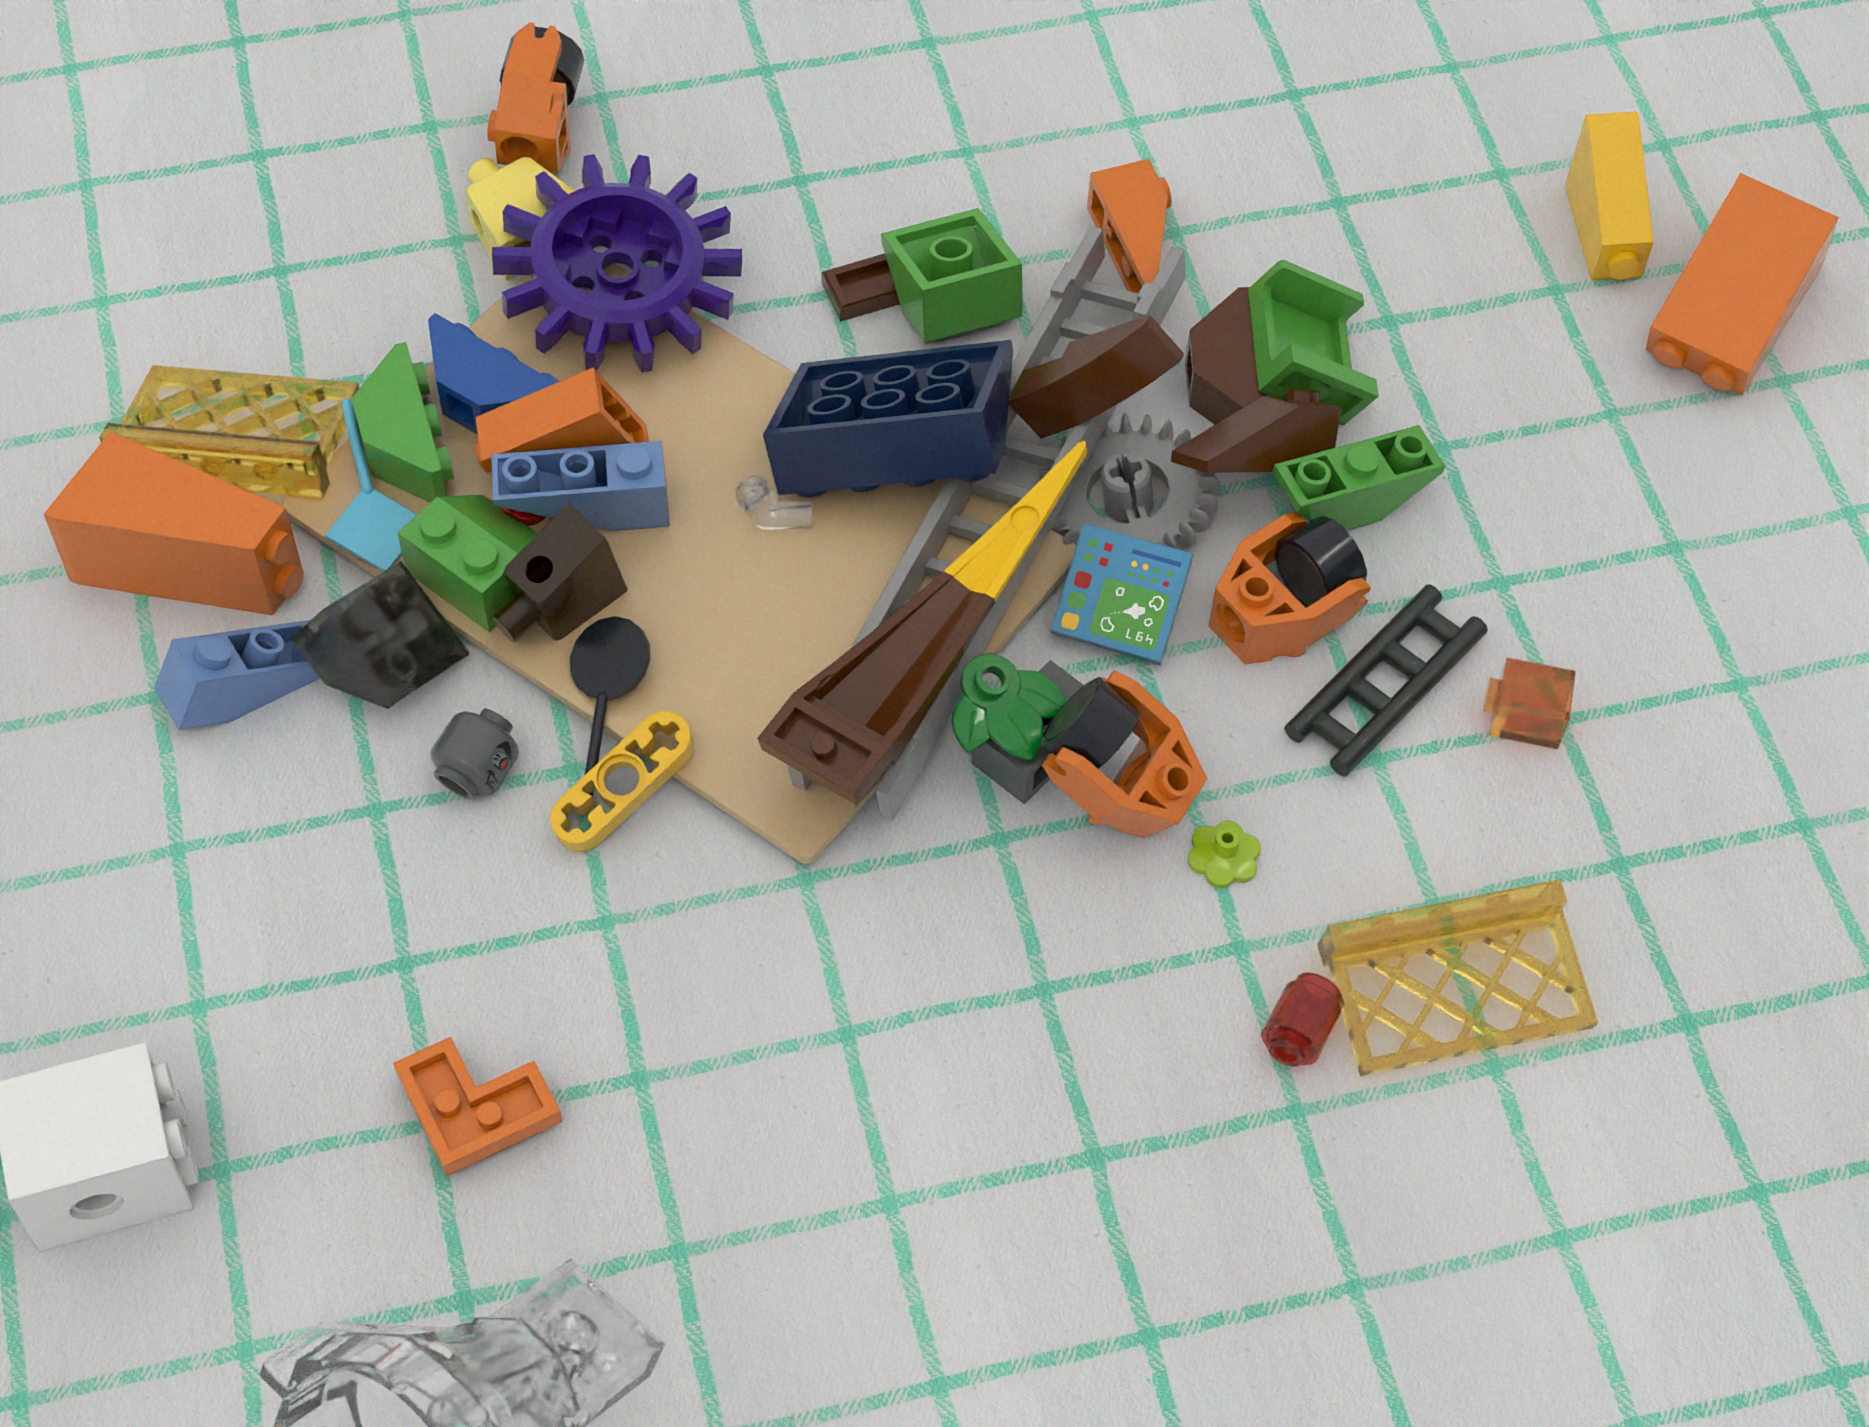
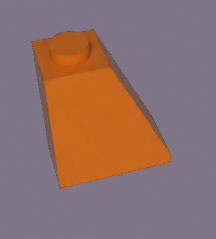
(561, 416)

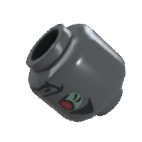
(474, 753)

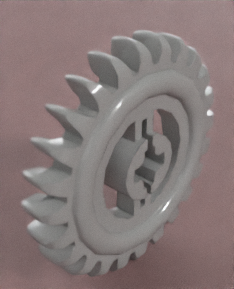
(1136, 456)

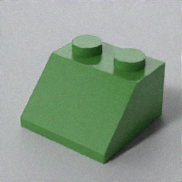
(953, 275)
(461, 552)

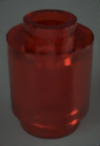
(1302, 1020)

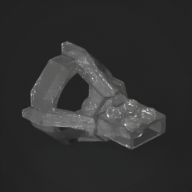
(536, 1362)

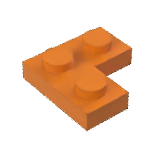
(468, 1120)

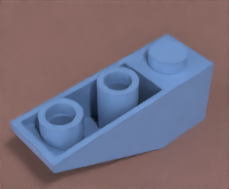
(606, 484)
(231, 673)

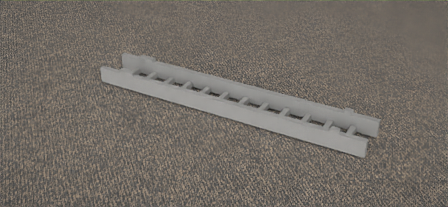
(944, 514)

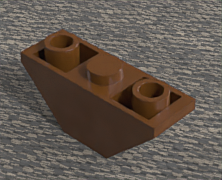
(1222, 360)

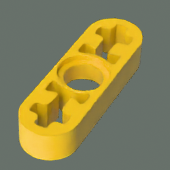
(622, 806)

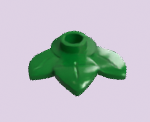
(1004, 714)

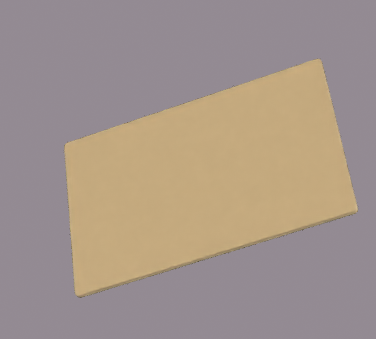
(726, 605)

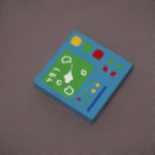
(1122, 593)

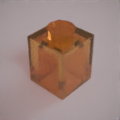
(1530, 702)

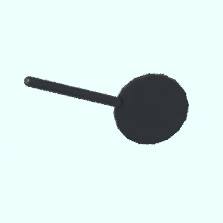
(607, 665)

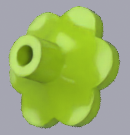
(1224, 854)

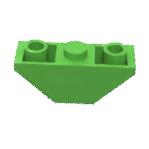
(401, 429)
(1361, 479)

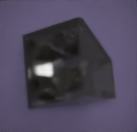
(380, 640)

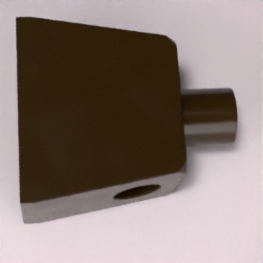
(560, 579)

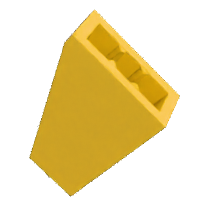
(1611, 196)

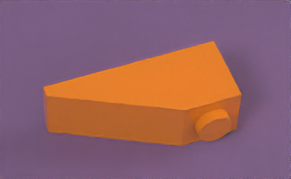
(1131, 210)

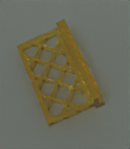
(254, 463)
(1445, 926)

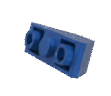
(476, 375)

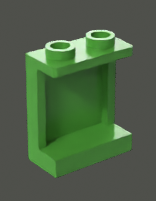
(1304, 337)

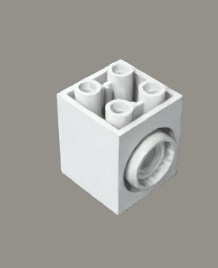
(95, 1146)

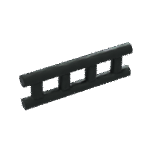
(1387, 710)

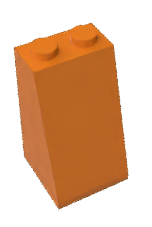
(1741, 285)
(172, 532)

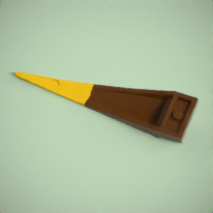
(874, 697)

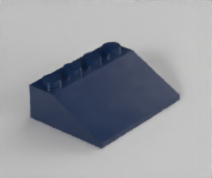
(892, 419)

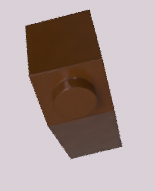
(1264, 434)

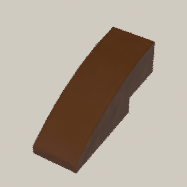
(1093, 375)

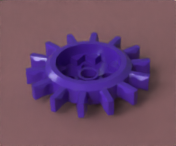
(635, 228)

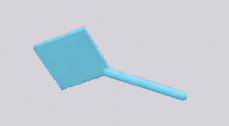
(372, 519)

